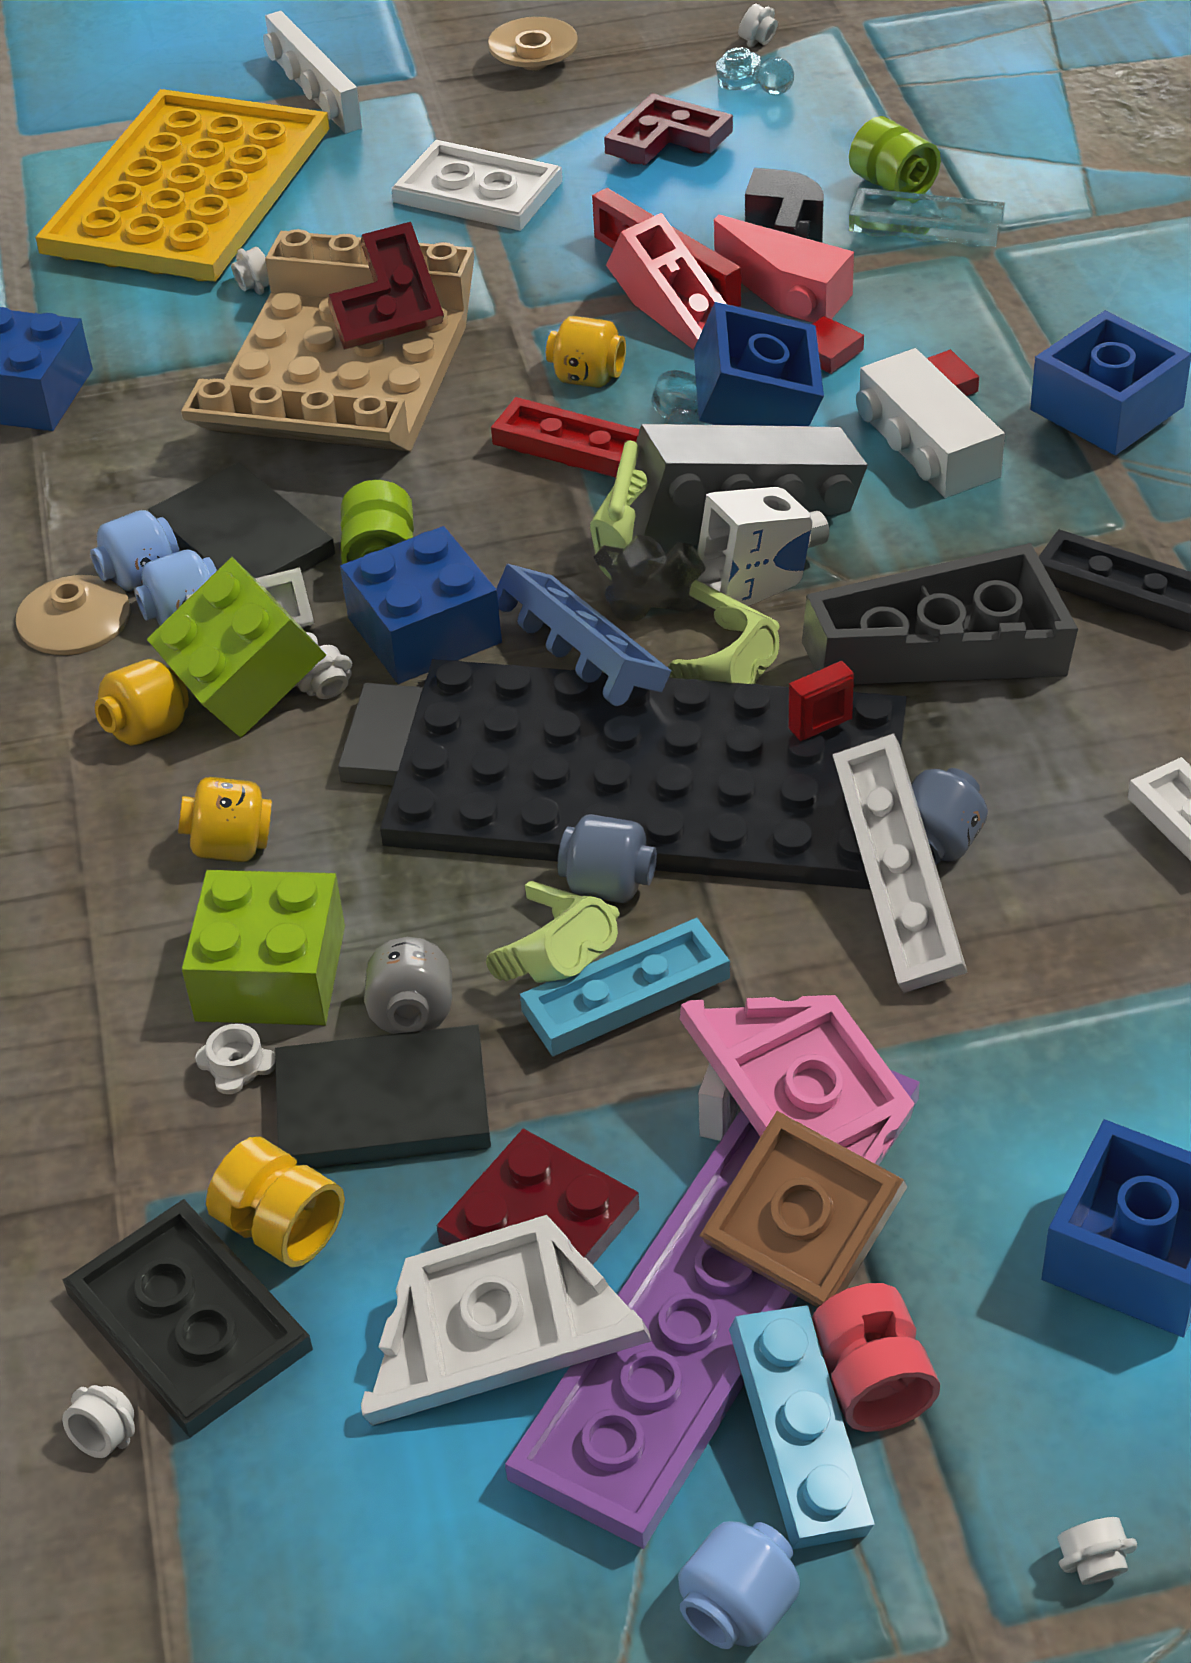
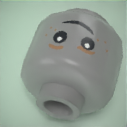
(408, 979)

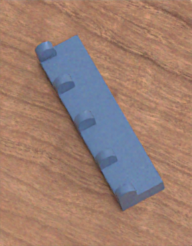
(581, 626)

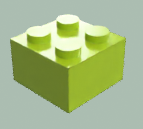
(235, 647)
(264, 947)

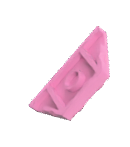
(806, 1064)

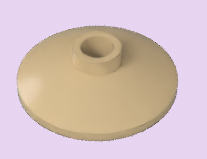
(533, 42)
(73, 615)

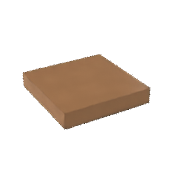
(803, 1211)

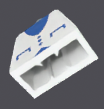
(756, 542)

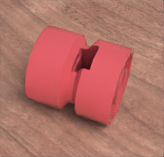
(874, 1357)

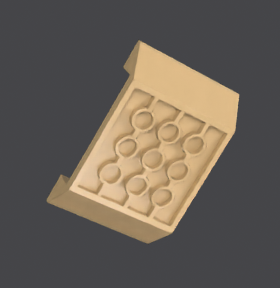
(300, 380)

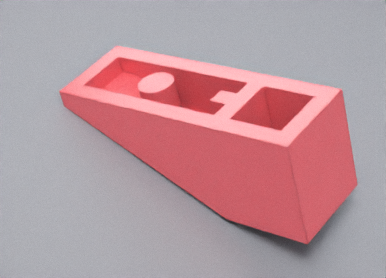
(787, 270)
(663, 278)

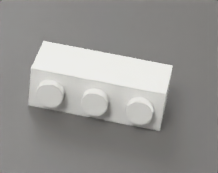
(930, 422)

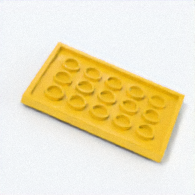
(184, 185)

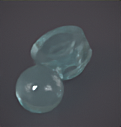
(743, 69)
(676, 398)

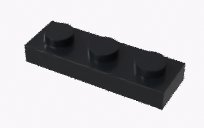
(1119, 579)

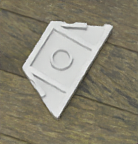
(494, 1317)

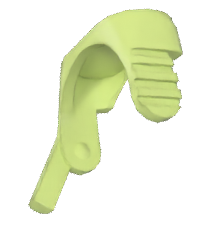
(615, 518)
(743, 659)
(563, 947)

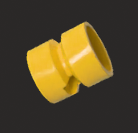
(279, 1204)

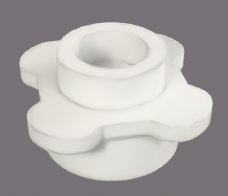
(235, 1057)

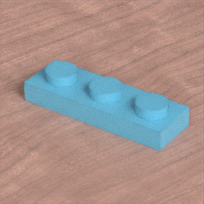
(625, 986)
(800, 1427)

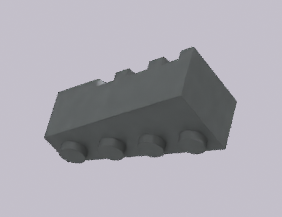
(693, 460)
(945, 622)

